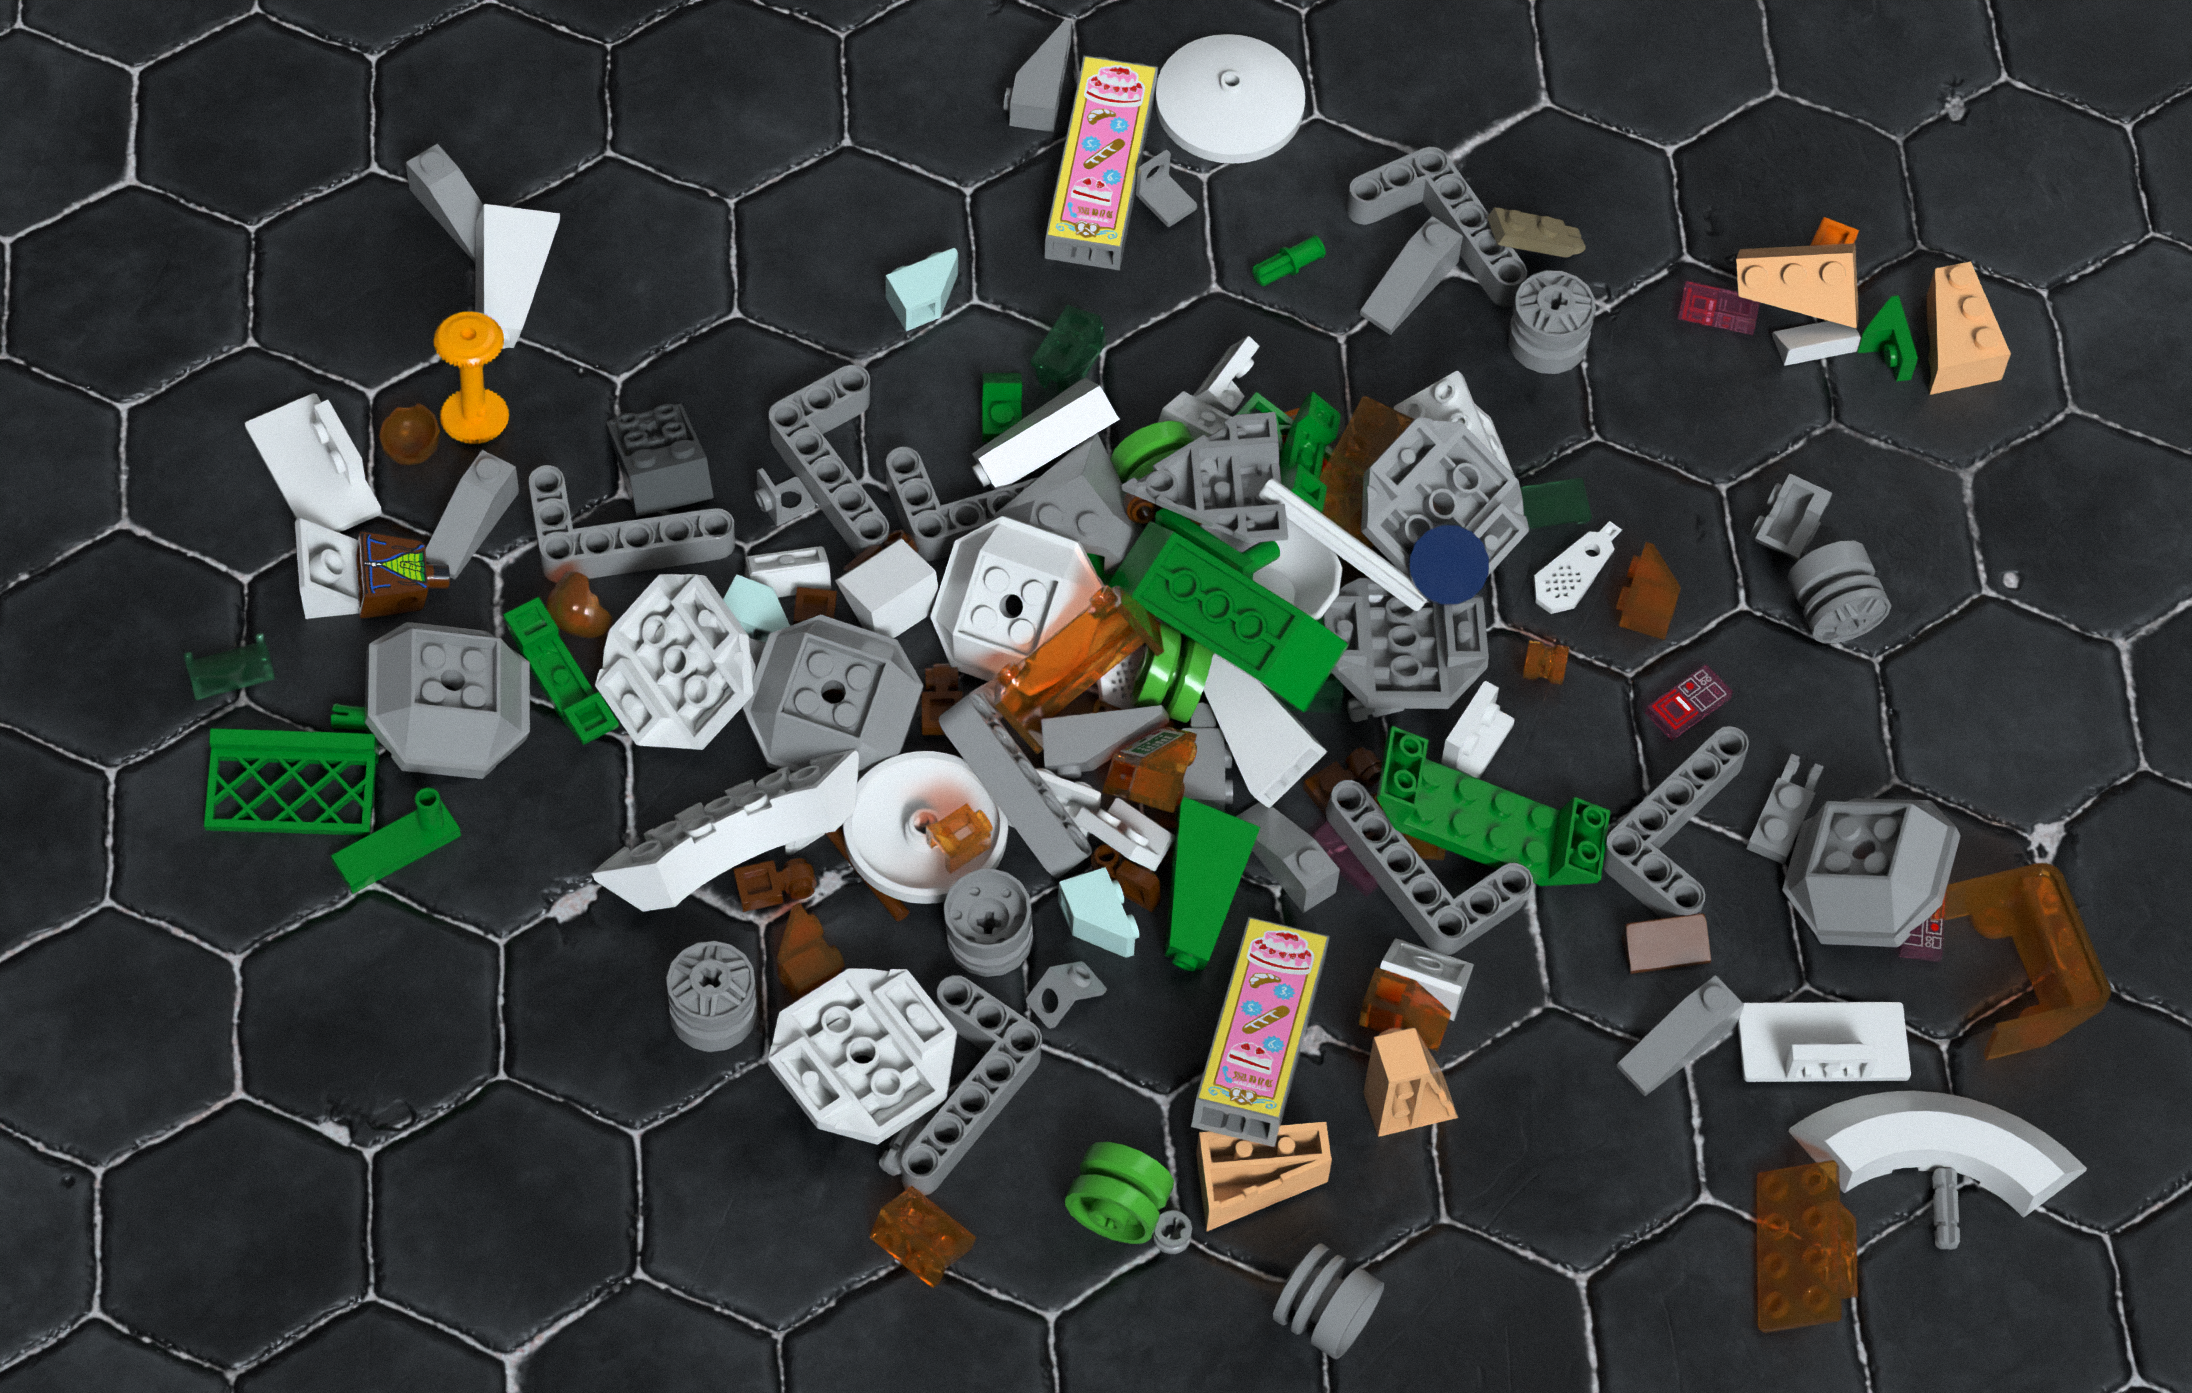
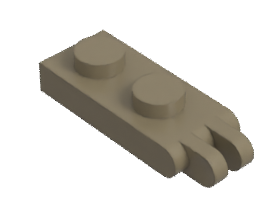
(1535, 233)

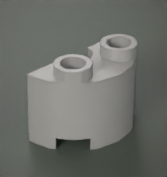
(1793, 517)

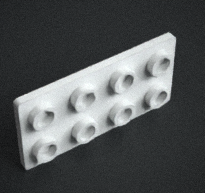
(1452, 402)
(314, 463)
(1824, 1042)

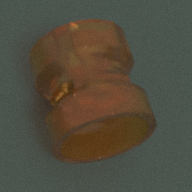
(1545, 662)

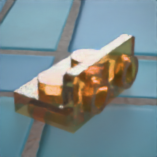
(921, 1235)

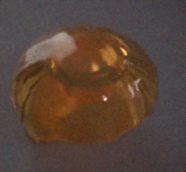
(576, 608)

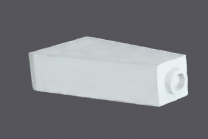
(509, 263)
(1044, 435)
(1260, 731)

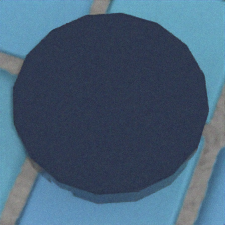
(1448, 565)

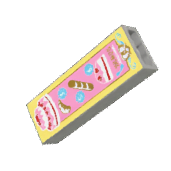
(1101, 163)
(1260, 1032)

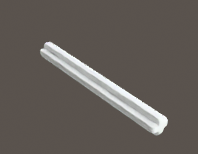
(1343, 544)

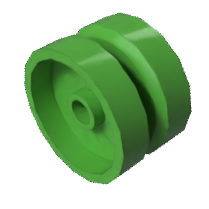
(1147, 447)
(1173, 676)
(1119, 1192)

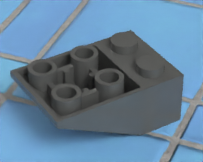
(660, 459)

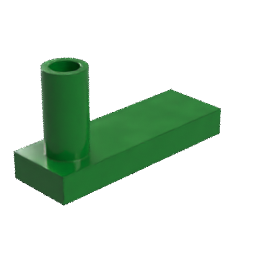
(1245, 562)
(397, 843)

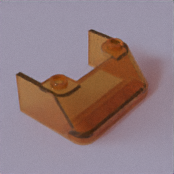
(1073, 661)
(2051, 941)

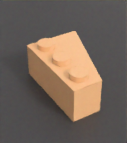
(1803, 280)
(1962, 331)
(1405, 1084)
(1249, 1176)

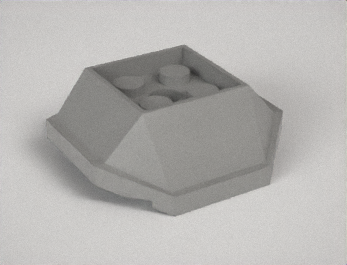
(1447, 467)
(827, 654)
(1406, 654)
(443, 728)
(1871, 869)

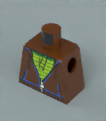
(394, 575)

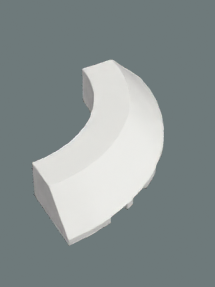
(732, 830)
(1935, 1131)

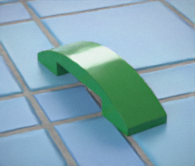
(1305, 447)
(558, 673)

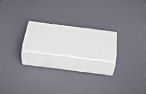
(1815, 342)
(790, 570)

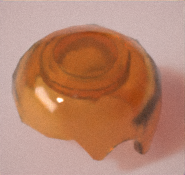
(410, 435)

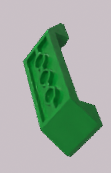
(1230, 615)
(1488, 820)

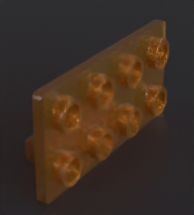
(1363, 441)
(1803, 1247)

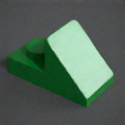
(1892, 335)
(1000, 403)

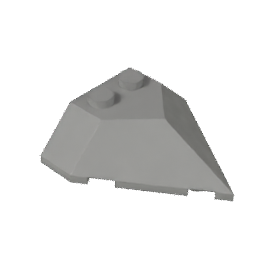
(1221, 480)
(1081, 501)

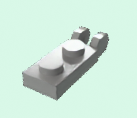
(1784, 813)

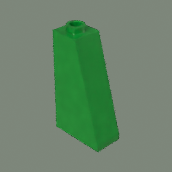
(1205, 873)

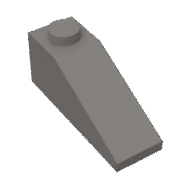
(1040, 82)
(446, 195)
(1413, 275)
(472, 512)
(1089, 740)
(1292, 857)
(1682, 1035)

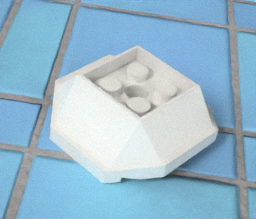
(987, 567)
(676, 664)
(874, 1017)

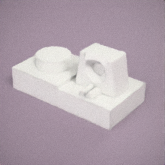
(1218, 387)

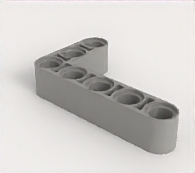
(1435, 181)
(824, 463)
(931, 517)
(618, 537)
(1013, 781)
(1668, 819)
(1419, 878)
(977, 1087)

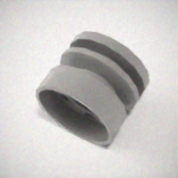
(1551, 322)
(1839, 592)
(988, 901)
(711, 996)
(1335, 1305)

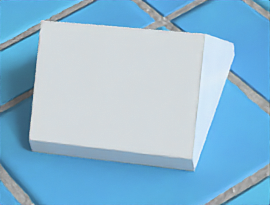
(326, 571)
(891, 590)
(1436, 972)

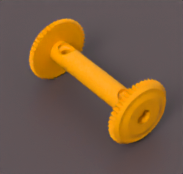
(469, 342)

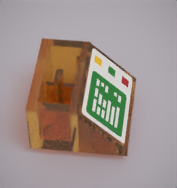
(1153, 769)

